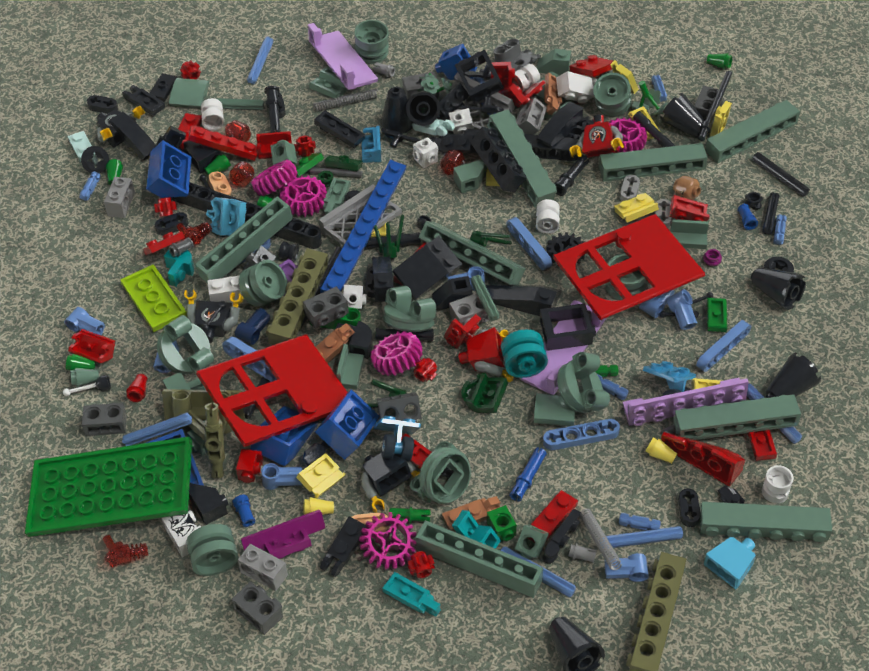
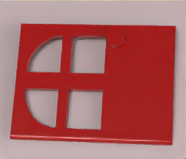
(650, 250)
(299, 373)

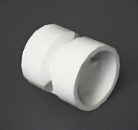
(526, 77)
(212, 114)
(547, 216)
(777, 484)

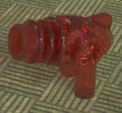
(195, 233)
(122, 554)

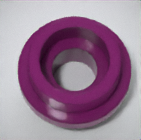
(712, 257)

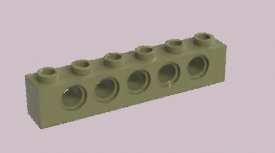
(303, 286)
(673, 568)

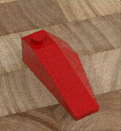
(711, 459)

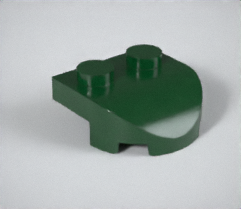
(484, 393)

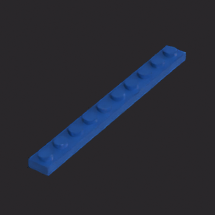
(364, 227)

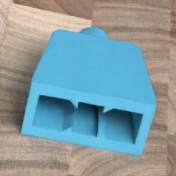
(731, 560)

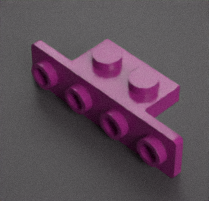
(287, 536)

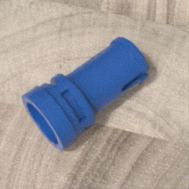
(748, 218)
(243, 506)

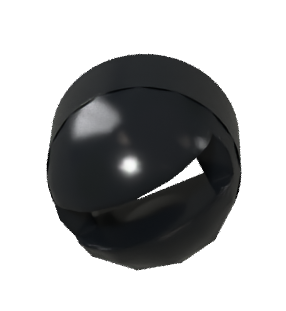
(421, 221)

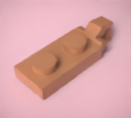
(551, 94)
(334, 342)
(477, 509)

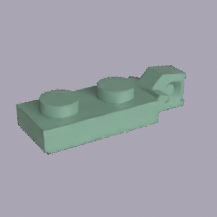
(336, 194)

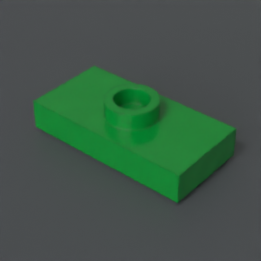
(308, 162)
(716, 315)

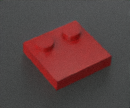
(591, 66)
(168, 239)

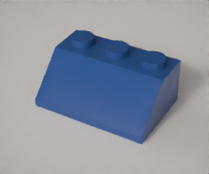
(168, 171)

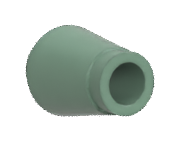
(83, 376)

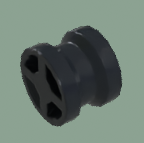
(288, 251)

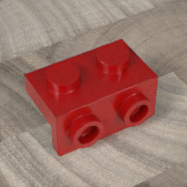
(504, 72)
(688, 209)
(459, 333)

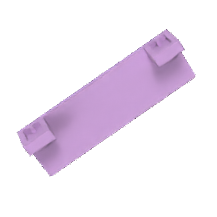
(341, 58)
(547, 379)
(657, 409)

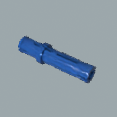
(524, 480)

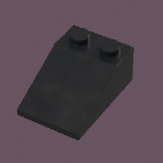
(427, 267)

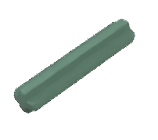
(242, 103)
(485, 298)

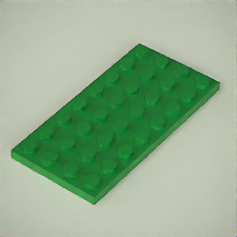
(109, 487)

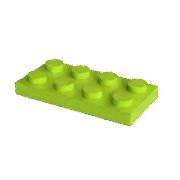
(153, 297)

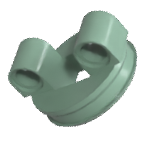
(408, 315)
(196, 338)
(583, 368)
(426, 483)

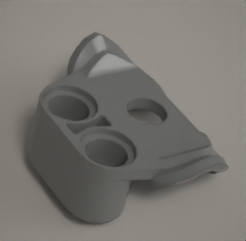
(511, 52)

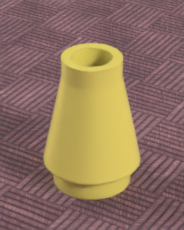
(660, 450)
(314, 504)

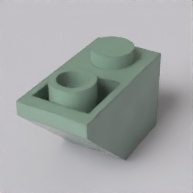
(470, 175)

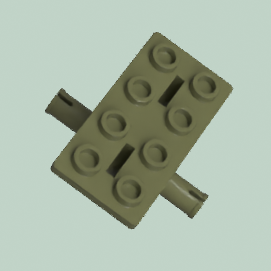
(202, 407)

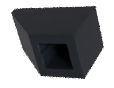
(451, 291)

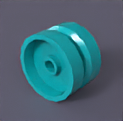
(524, 353)

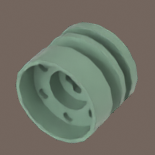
(372, 41)

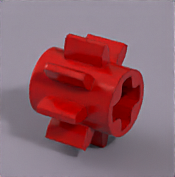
(190, 70)
(305, 146)
(165, 207)
(425, 370)
(421, 564)

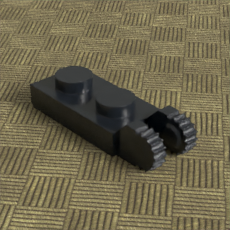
(144, 99)
(561, 536)
(343, 545)

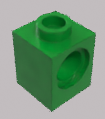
(502, 516)

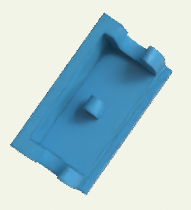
(371, 145)

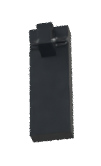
(339, 129)

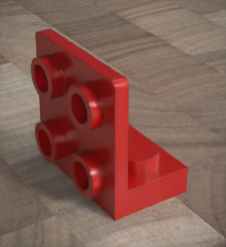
(521, 98)

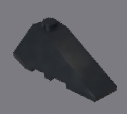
(524, 297)

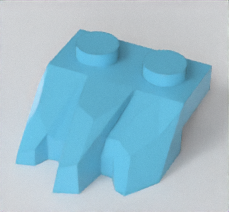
(226, 215)

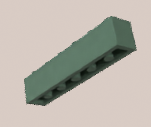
(751, 131)
(653, 162)
(537, 183)
(244, 240)
(474, 253)
(737, 417)
(765, 521)
(479, 559)

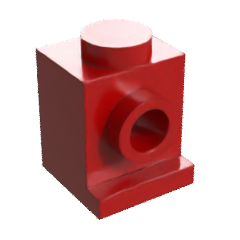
(249, 465)

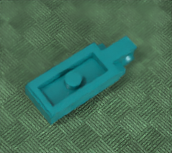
(411, 594)

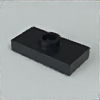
(163, 86)

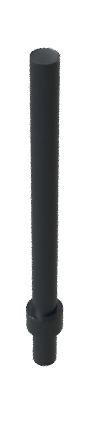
(707, 124)

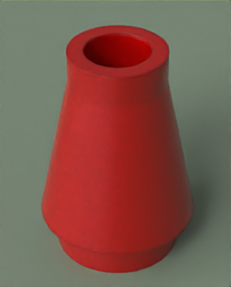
(137, 388)

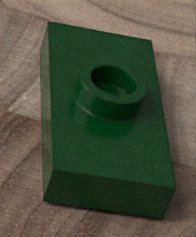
(343, 162)

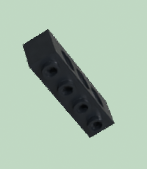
(498, 159)

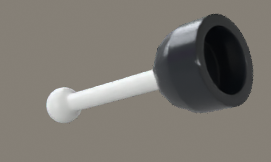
(102, 383)

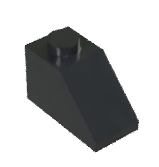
(208, 502)

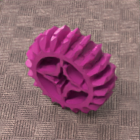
(633, 134)
(274, 177)
(302, 191)
(396, 353)
(381, 537)

